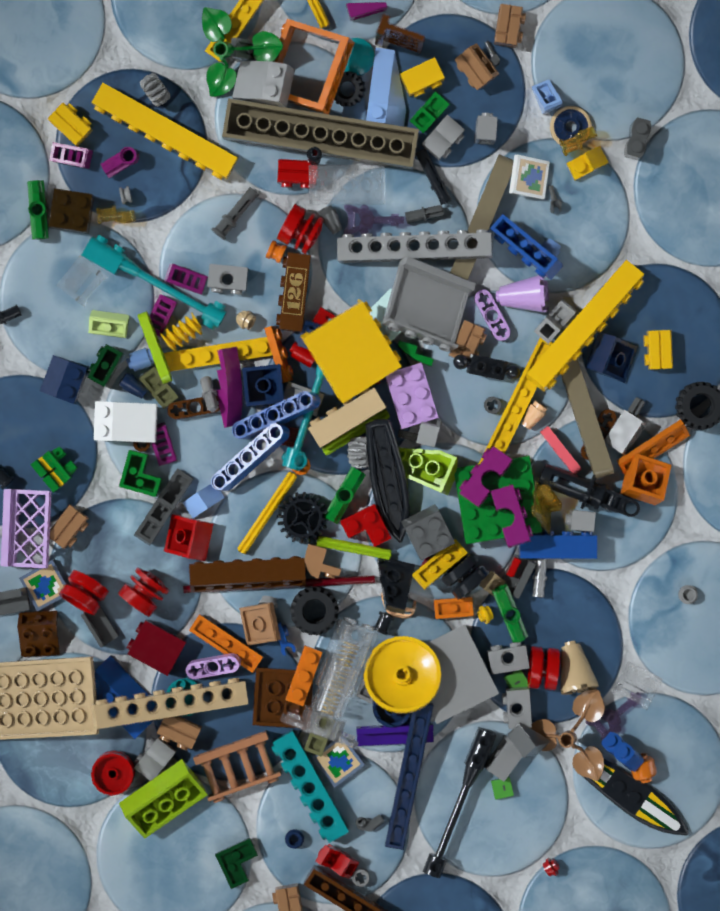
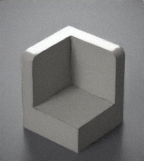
(428, 433)

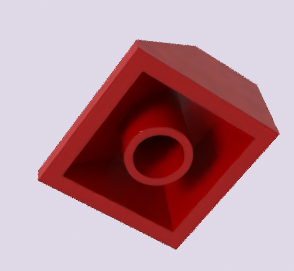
(188, 537)

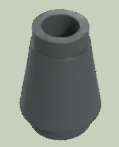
(331, 219)

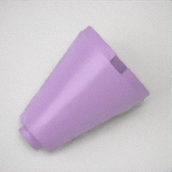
(525, 294)

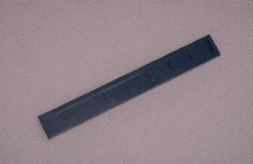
(408, 777)

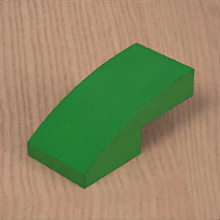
(429, 112)
(410, 350)

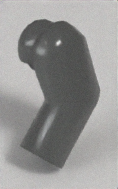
(368, 824)

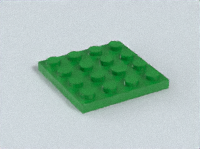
(485, 522)

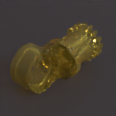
(575, 143)
(111, 214)

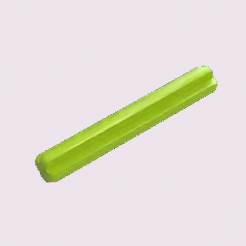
(354, 432)
(353, 547)

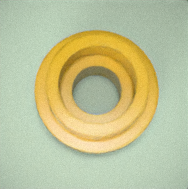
(485, 614)

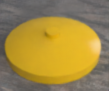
(402, 675)

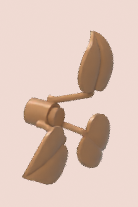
(590, 761)

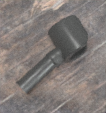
(495, 60)
(554, 201)

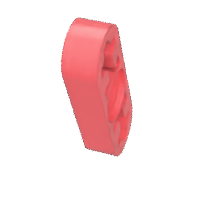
(560, 450)

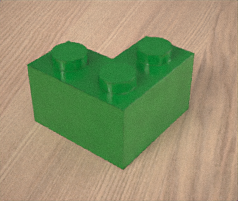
(135, 479)

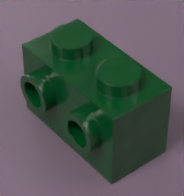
(105, 366)

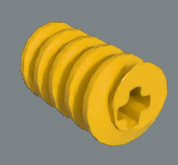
(182, 332)

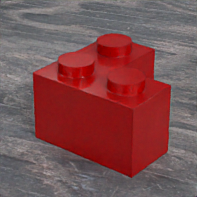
(368, 520)

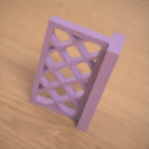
(10, 528)

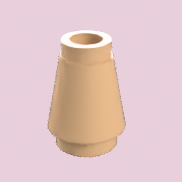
(534, 414)

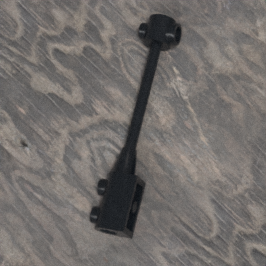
(475, 764)

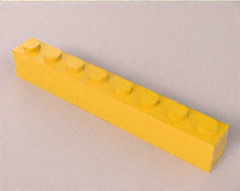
(164, 131)
(585, 326)

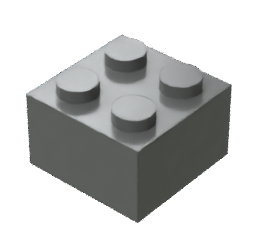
(428, 532)

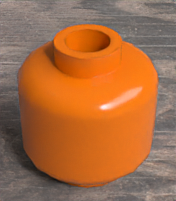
(646, 770)

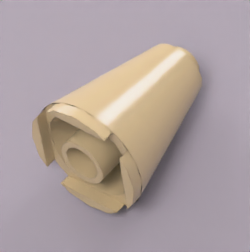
(575, 670)

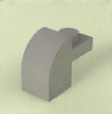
(555, 321)

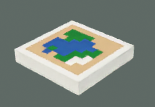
(529, 177)

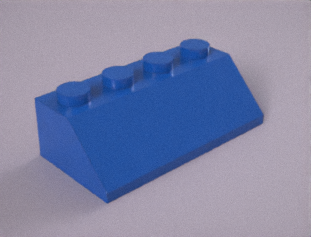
(113, 682)

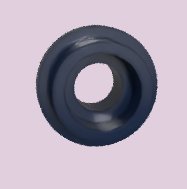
(294, 845)

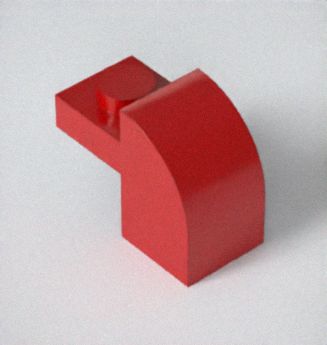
(337, 861)

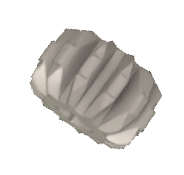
(155, 89)
(358, 452)

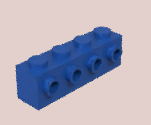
(524, 245)
(560, 546)

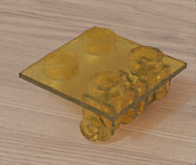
(544, 503)

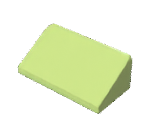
(108, 324)

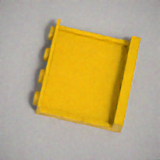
(352, 351)

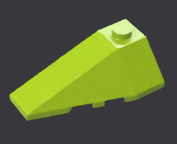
(430, 468)

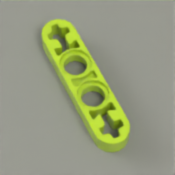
(155, 347)

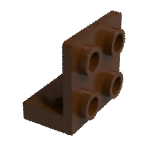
(38, 633)

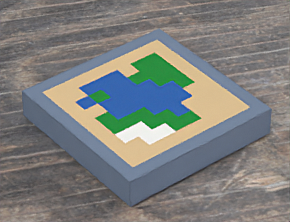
(43, 585)
(338, 762)

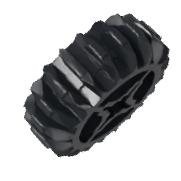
(317, 508)

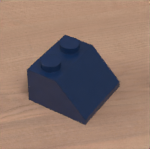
(611, 357)
(64, 380)
(263, 385)

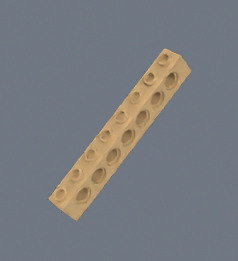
(237, 697)

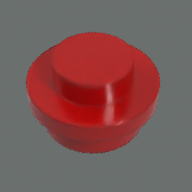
(551, 867)

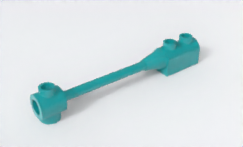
(114, 259)
(294, 457)

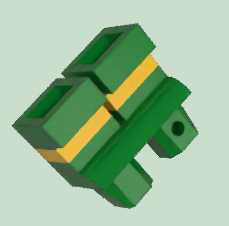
(50, 461)

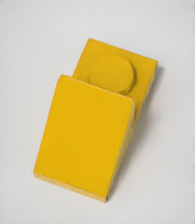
(587, 163)

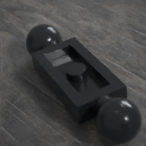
(486, 367)

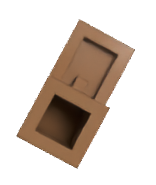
(314, 562)

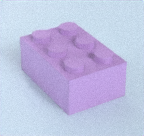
(411, 396)

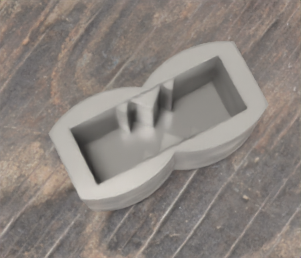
(443, 137)
(154, 758)

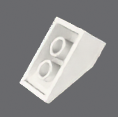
(125, 422)

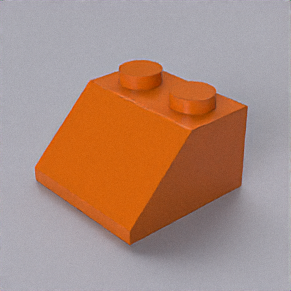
(646, 480)

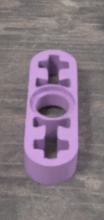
(480, 305)
(198, 663)

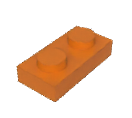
(453, 607)

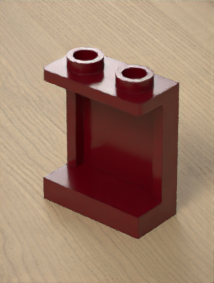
(155, 647)

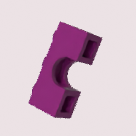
(493, 461)
(508, 499)

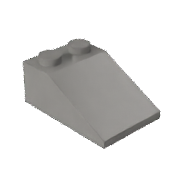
(264, 82)

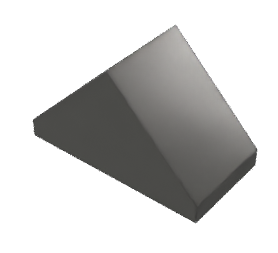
(527, 740)

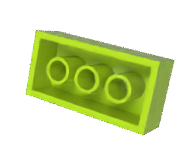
(163, 798)

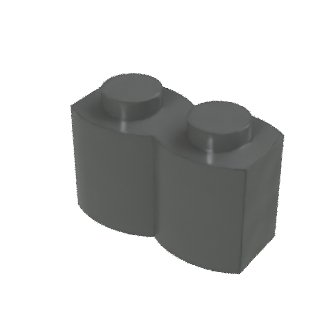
(638, 133)

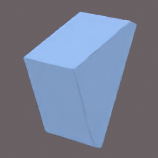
(546, 96)
(202, 500)

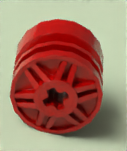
(300, 229)
(143, 591)

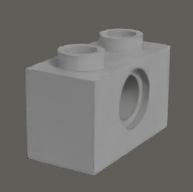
(486, 129)
(217, 272)
(580, 520)
(519, 660)
(517, 695)

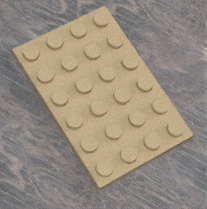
(47, 698)

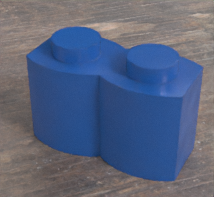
(622, 751)

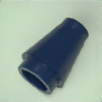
(132, 385)

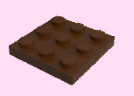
(270, 697)

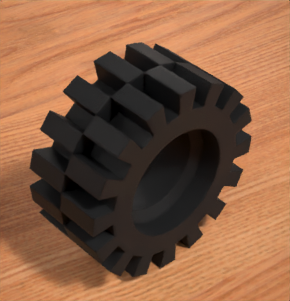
(358, 93)

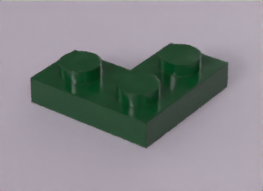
(231, 859)

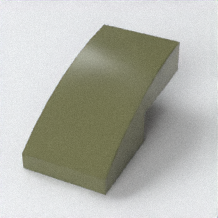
(161, 392)
(315, 743)

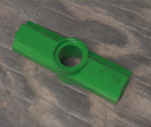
(36, 197)
(337, 506)
(506, 603)

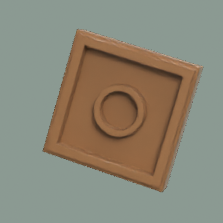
(260, 623)

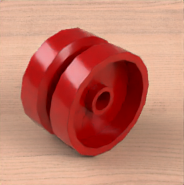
(83, 592)
(546, 668)
(121, 764)

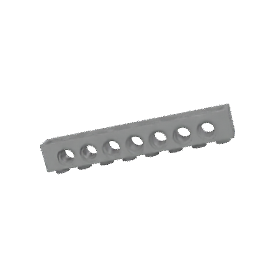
(347, 255)

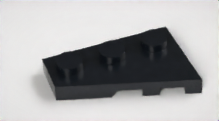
(395, 583)

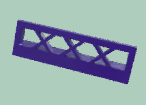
(386, 735)

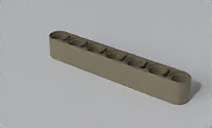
(485, 210)
(587, 421)

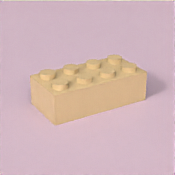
(347, 417)

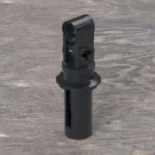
(595, 496)

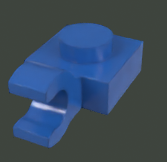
(283, 642)

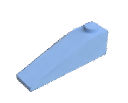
(386, 93)

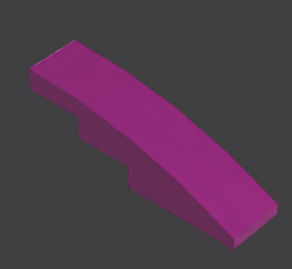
(231, 386)

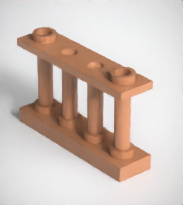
(222, 753)

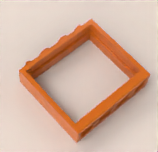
(335, 73)

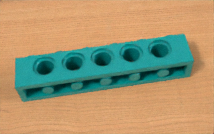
(290, 741)

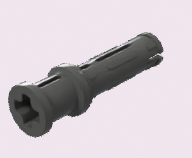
(229, 221)

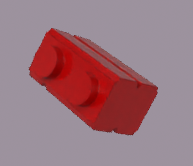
(293, 173)

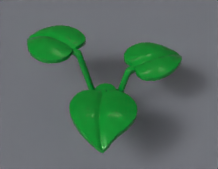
(217, 24)

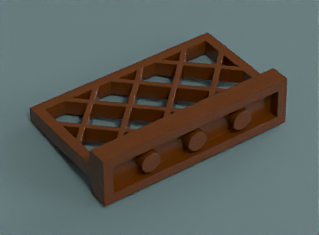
(398, 36)

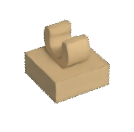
(491, 581)

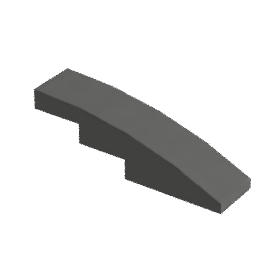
(163, 507)

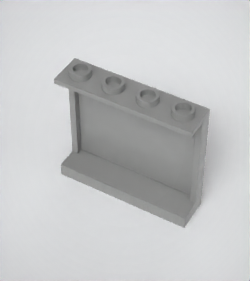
(427, 303)
(463, 675)

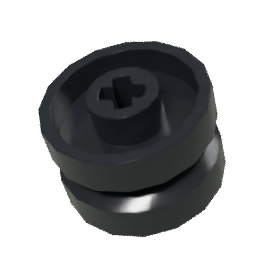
(466, 578)

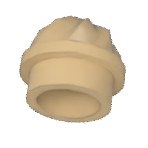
(245, 319)

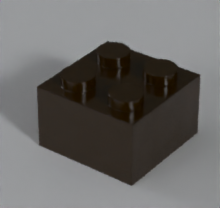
(71, 211)

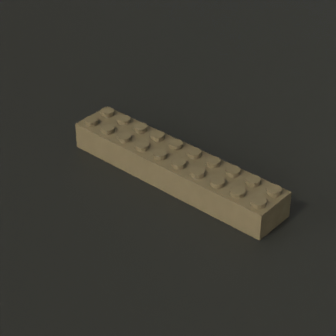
(330, 133)

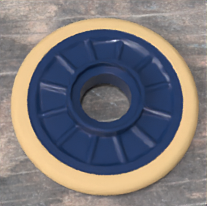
(565, 115)

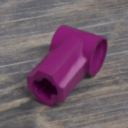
(118, 163)

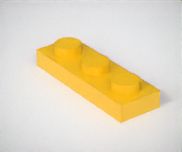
(439, 564)

